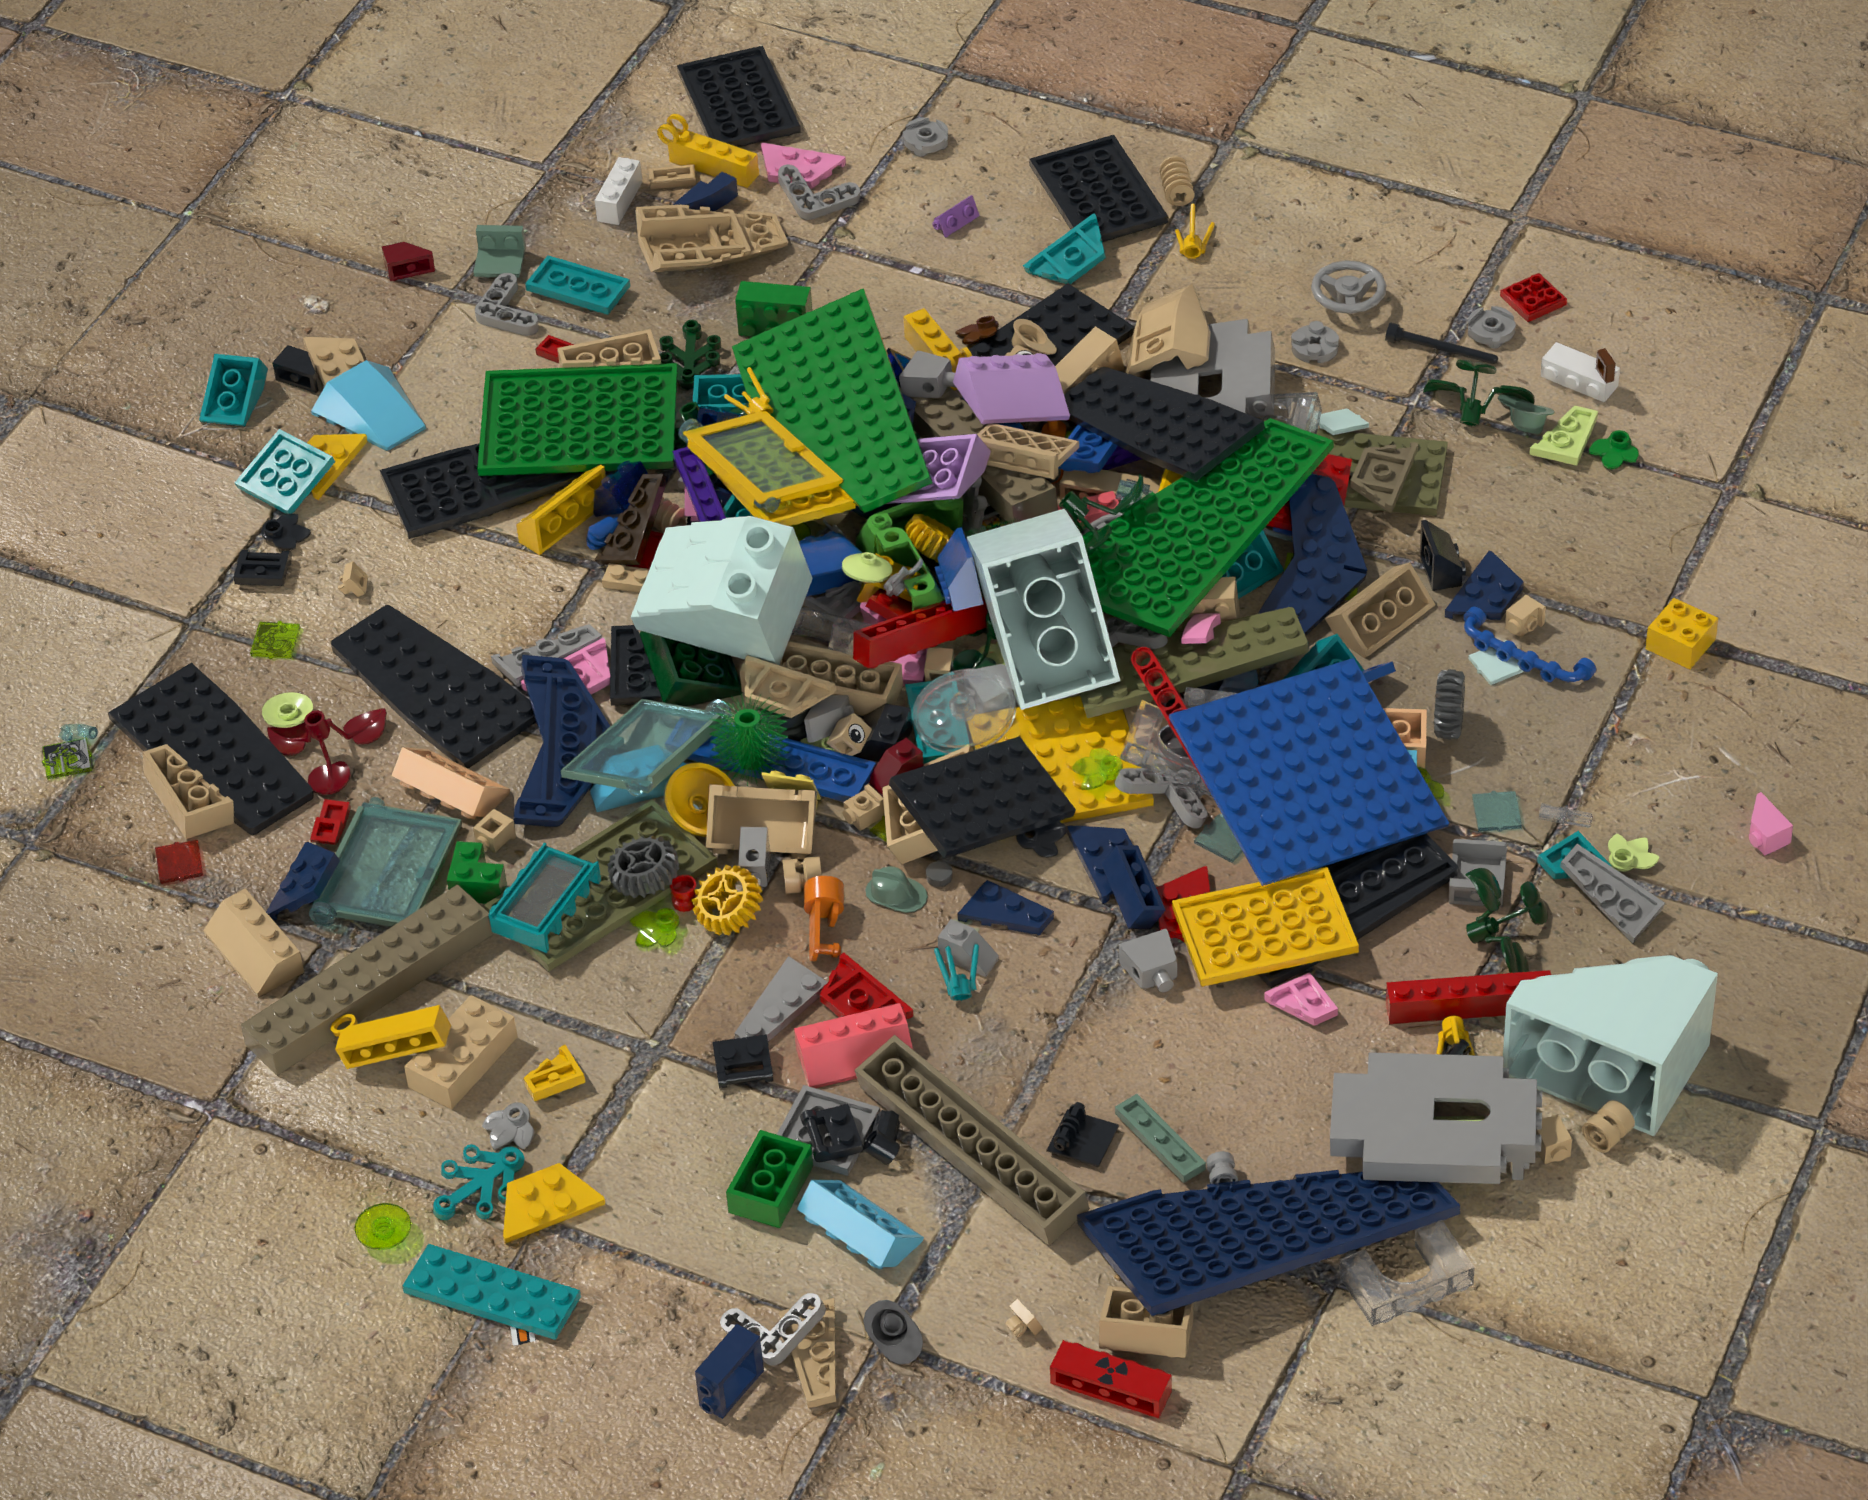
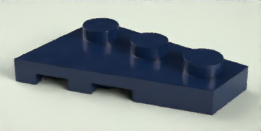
(1006, 908)

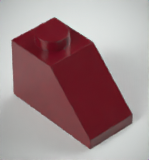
(407, 260)
(896, 760)

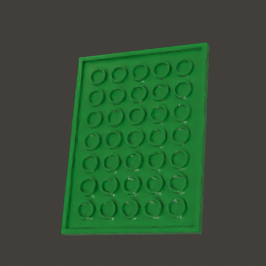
(577, 419)

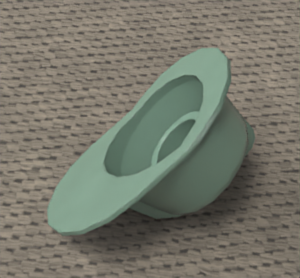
(1526, 415)
(895, 891)

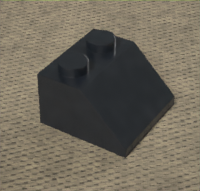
(1440, 558)
(889, 726)

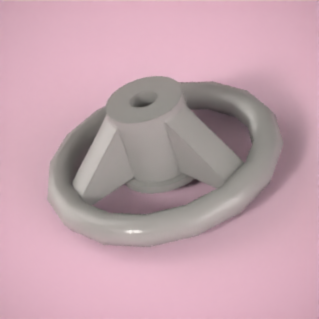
(1348, 289)

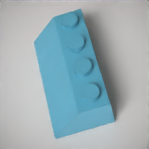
(858, 1223)

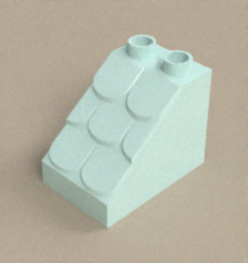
(726, 587)
(1044, 608)
(1613, 1033)

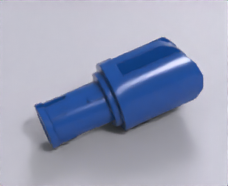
(599, 532)

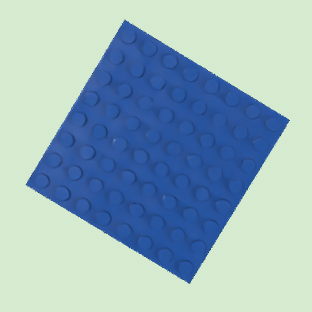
(1308, 771)

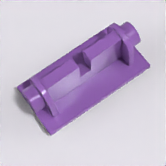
(956, 216)

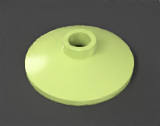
(867, 567)
(287, 709)

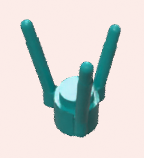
(958, 986)

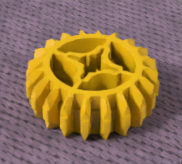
(928, 535)
(734, 906)

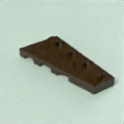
(635, 524)

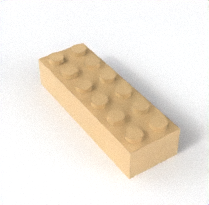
(864, 686)

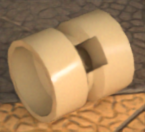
(797, 873)
(1608, 1126)

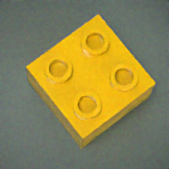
(1681, 633)

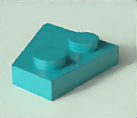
(1551, 858)

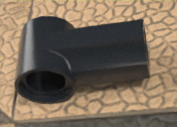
(882, 1140)

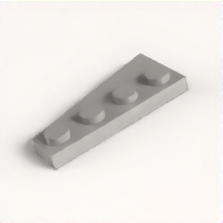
(565, 645)
(1616, 895)
(782, 1001)

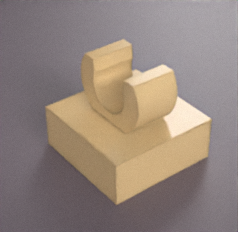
(353, 580)
(1022, 1320)

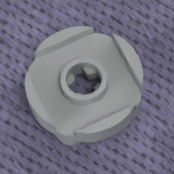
(935, 138)
(1480, 322)
(1315, 333)

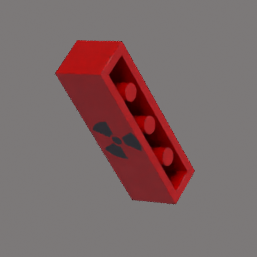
(1111, 1379)

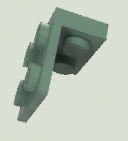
(499, 250)

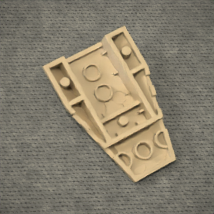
(698, 239)

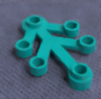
(480, 1179)

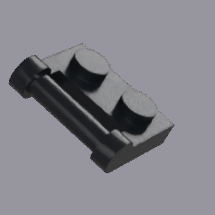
(262, 568)
(740, 1054)
(840, 1129)

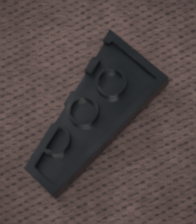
(630, 668)

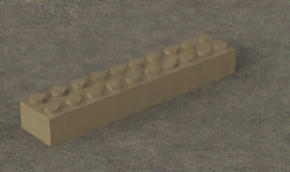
(1007, 491)
(367, 979)
(972, 1140)

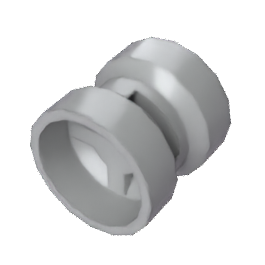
(1221, 1167)

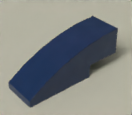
(713, 195)

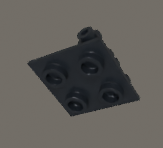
(1082, 1136)

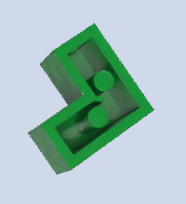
(475, 876)

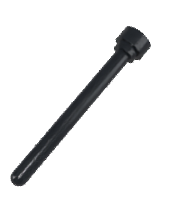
(1396, 333)

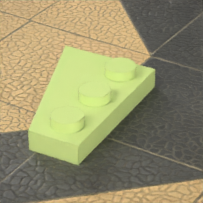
(1568, 438)

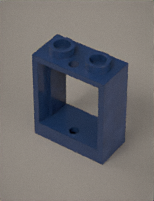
(729, 1371)

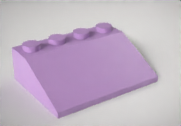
(1011, 388)
(953, 467)

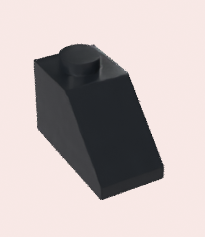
(296, 369)

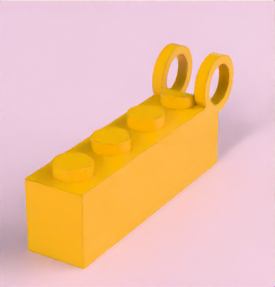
(708, 154)
(927, 336)
(390, 1036)

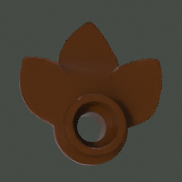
(985, 328)

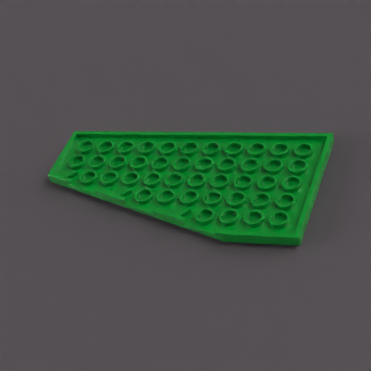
(840, 398)
(1188, 535)

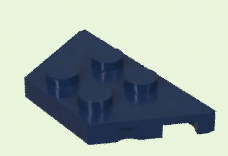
(1489, 587)
(1092, 848)
(304, 880)

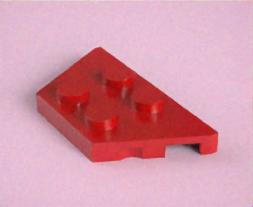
(1182, 887)
(856, 991)

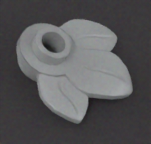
(895, 583)
(507, 1129)

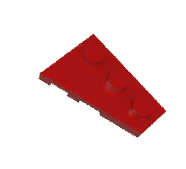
(888, 606)

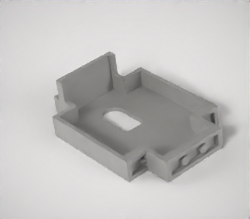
(1245, 366)
(1393, 1126)

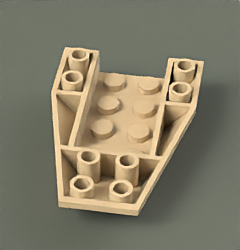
(1169, 329)

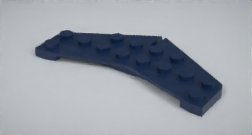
(1325, 558)
(567, 726)

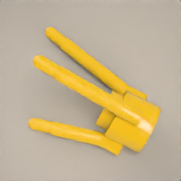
(1192, 245)
(756, 404)
(1453, 1031)

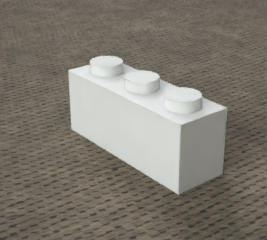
(618, 191)
(1577, 372)

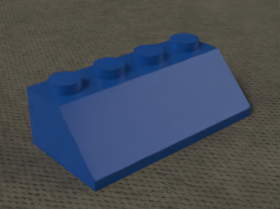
(958, 573)

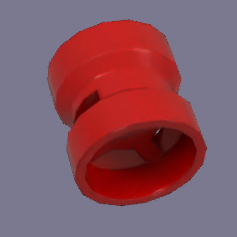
(683, 892)

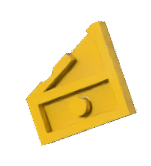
(554, 1075)

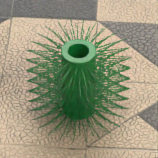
(749, 739)

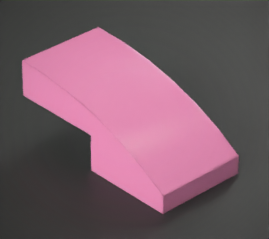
(1200, 628)

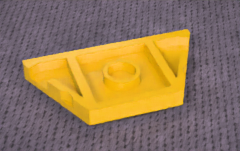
(343, 450)
(546, 1200)

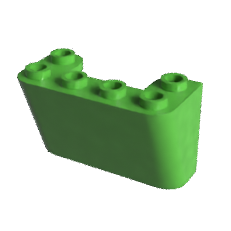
(899, 547)

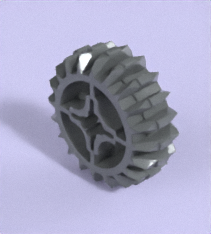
(1449, 704)
(643, 866)

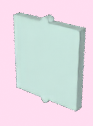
(1342, 422)
(1492, 667)

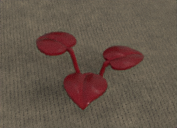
(333, 777)

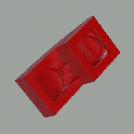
(331, 822)

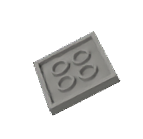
(817, 1100)

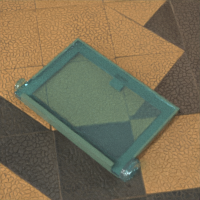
(645, 745)
(385, 865)

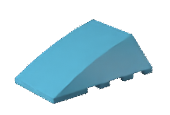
(370, 403)

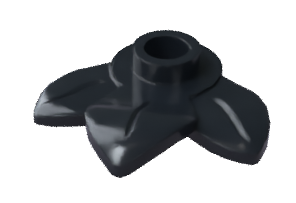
(285, 531)
(1044, 839)

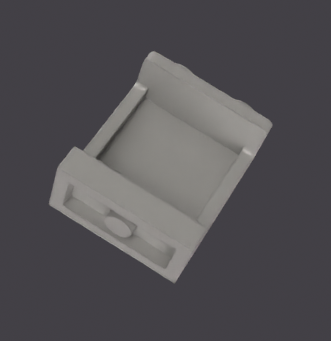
(1470, 856)

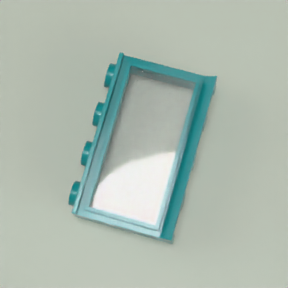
(542, 896)

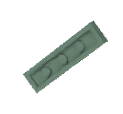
(1160, 1138)

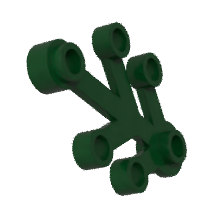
(691, 333)

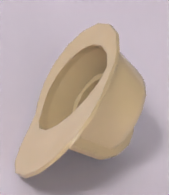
(1032, 337)

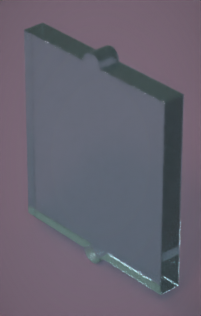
(1496, 811)
(1219, 839)

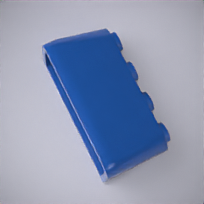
(825, 559)

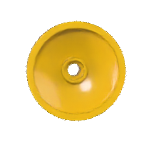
(691, 786)

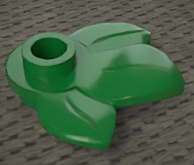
(1615, 449)

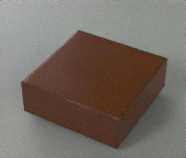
(1605, 365)

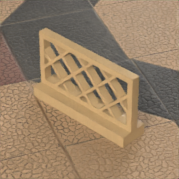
(1033, 458)

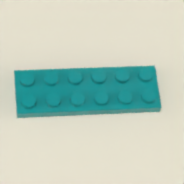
(492, 1291)

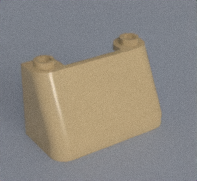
(784, 812)

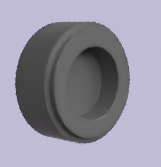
(939, 874)

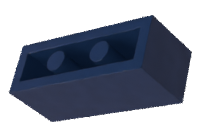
(1133, 887)

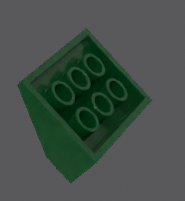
(689, 672)

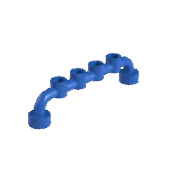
(1475, 617)

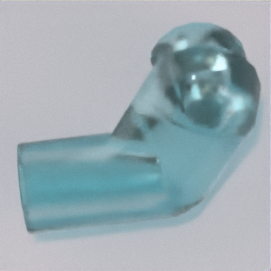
(82, 730)

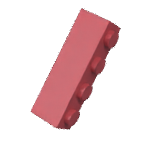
(839, 1045)

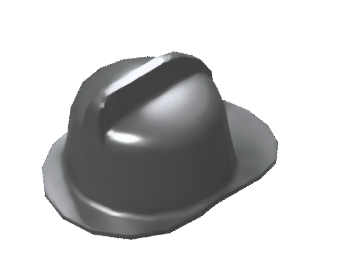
(893, 1331)

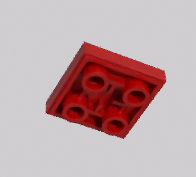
(1533, 297)

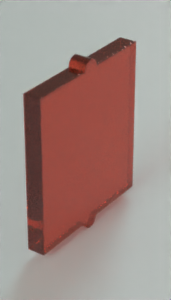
(179, 861)

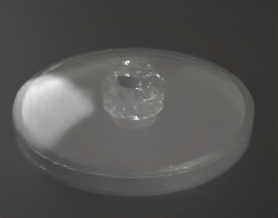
(964, 710)

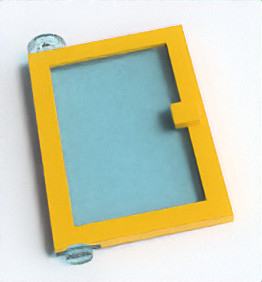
(759, 459)

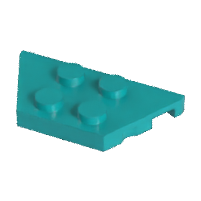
(1070, 254)

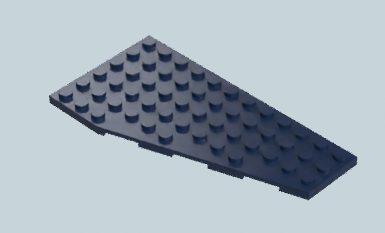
(1239, 1232)

